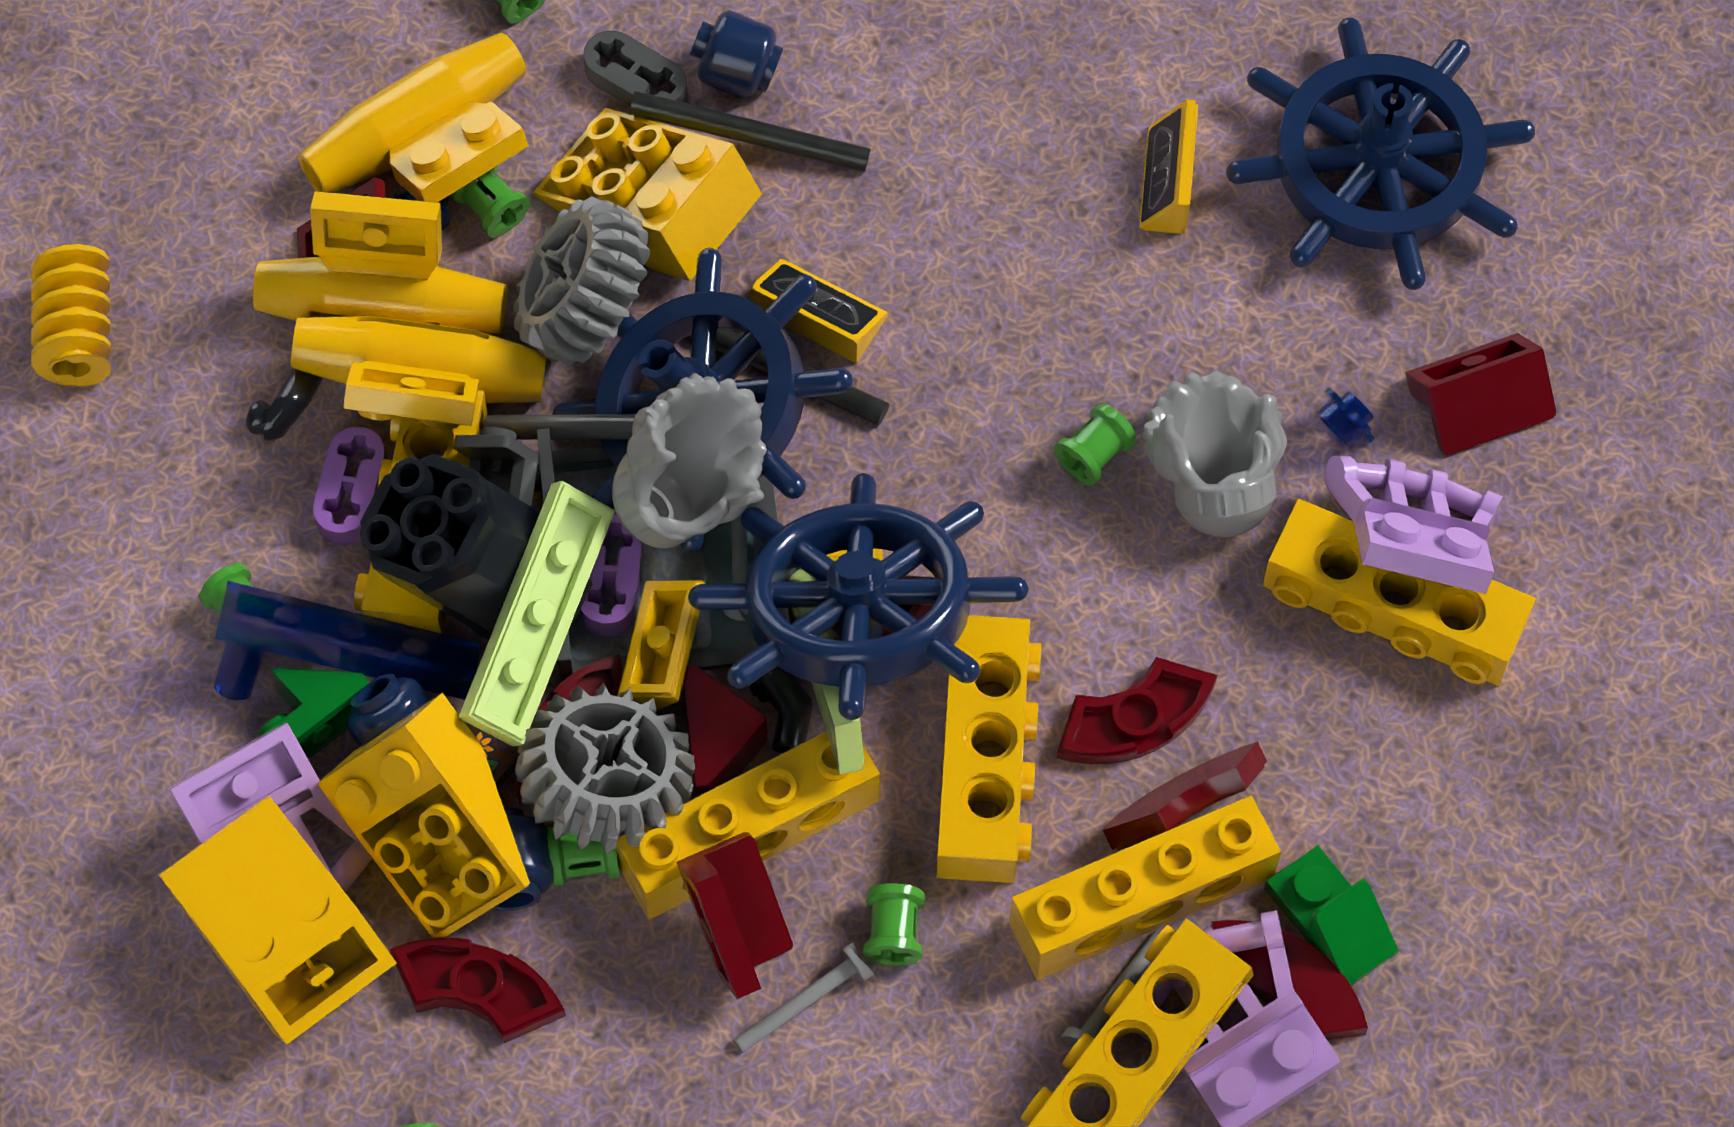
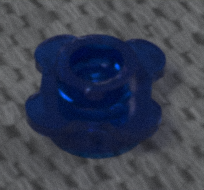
(1346, 417)

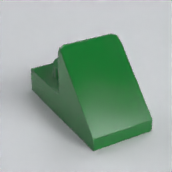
(318, 702)
(1334, 915)

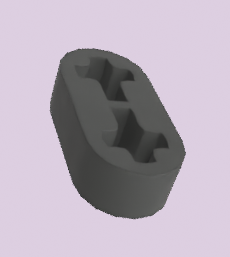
(639, 68)

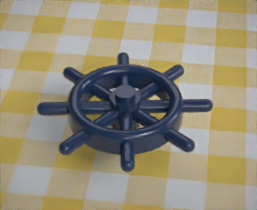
(1381, 151)
(650, 351)
(858, 595)

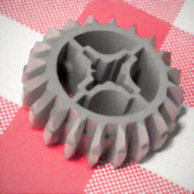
(581, 280)
(590, 737)

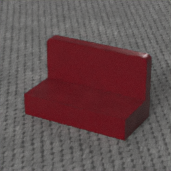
(1485, 392)
(736, 910)

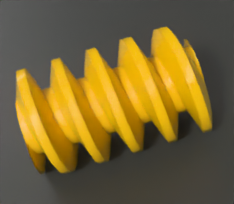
(70, 315)

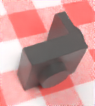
(501, 460)

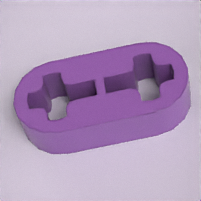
(336, 481)
(624, 576)

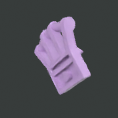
(1412, 539)
(265, 767)
(1269, 1052)

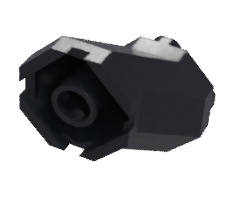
(449, 538)

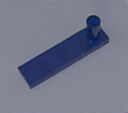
(309, 631)

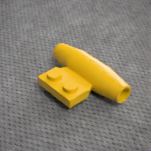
(427, 127)
(378, 262)
(416, 367)

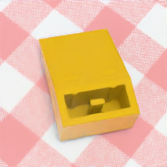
(671, 179)
(431, 817)
(277, 920)

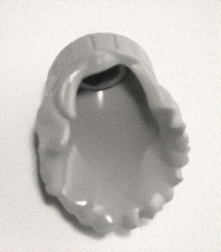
(1217, 451)
(690, 462)

